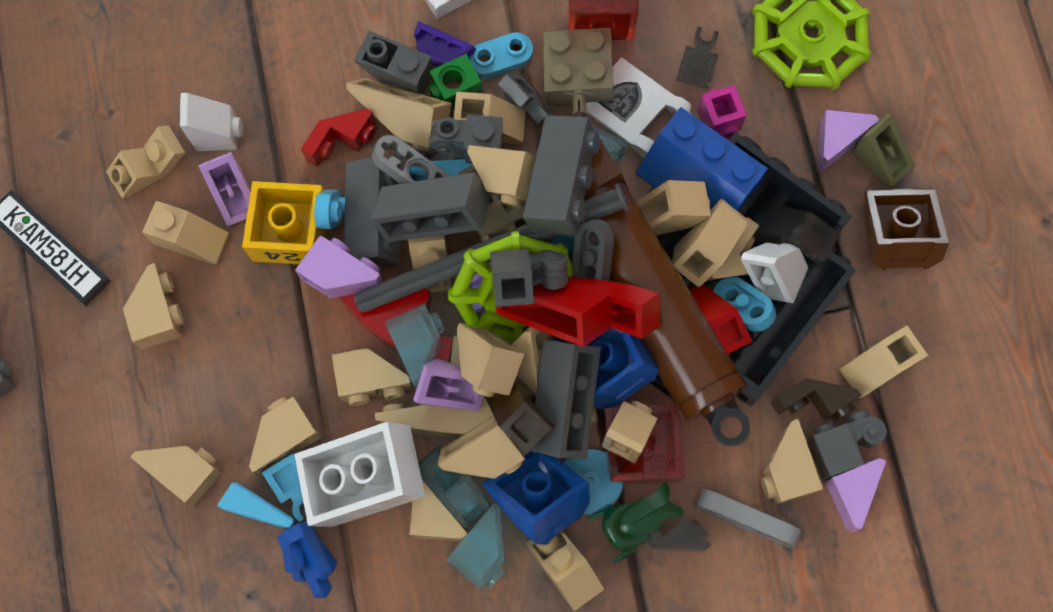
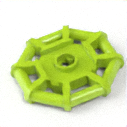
(807, 50)
(477, 262)

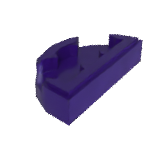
(440, 45)

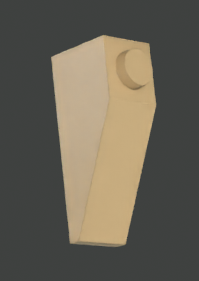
(401, 110)

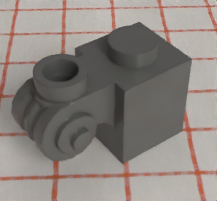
(475, 131)
(517, 273)
(836, 447)

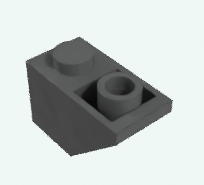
(394, 63)

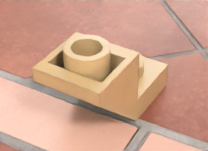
(143, 166)

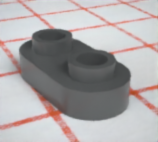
(593, 250)

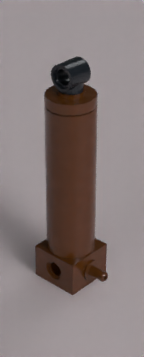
(684, 345)

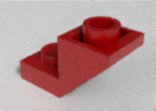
(350, 129)
(723, 318)

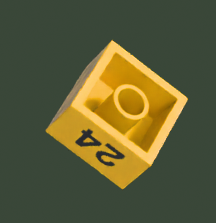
(281, 222)

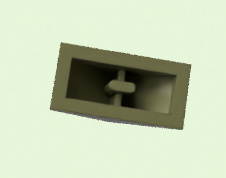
(885, 152)

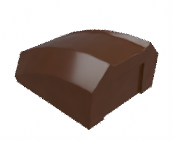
(905, 228)

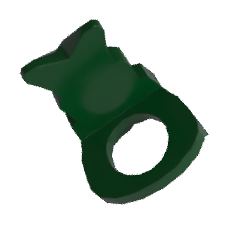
(629, 524)

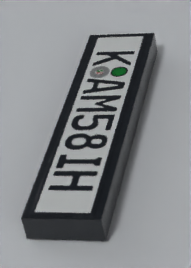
(50, 249)

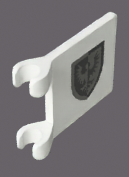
(634, 106)

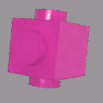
(722, 111)

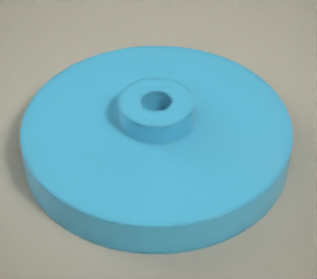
(595, 472)

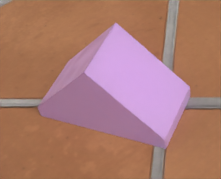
(840, 133)
(227, 187)
(445, 387)
(854, 492)

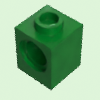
(455, 70)

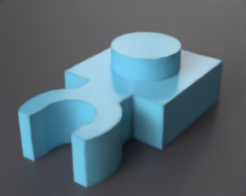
(285, 483)

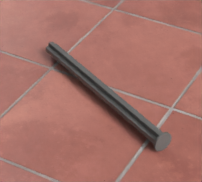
(450, 265)

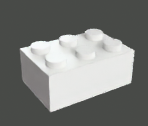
(359, 475)

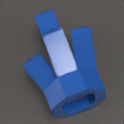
(307, 558)

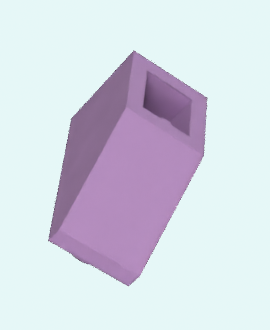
(336, 272)

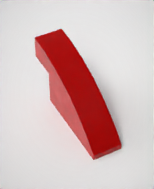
(588, 310)
(375, 319)

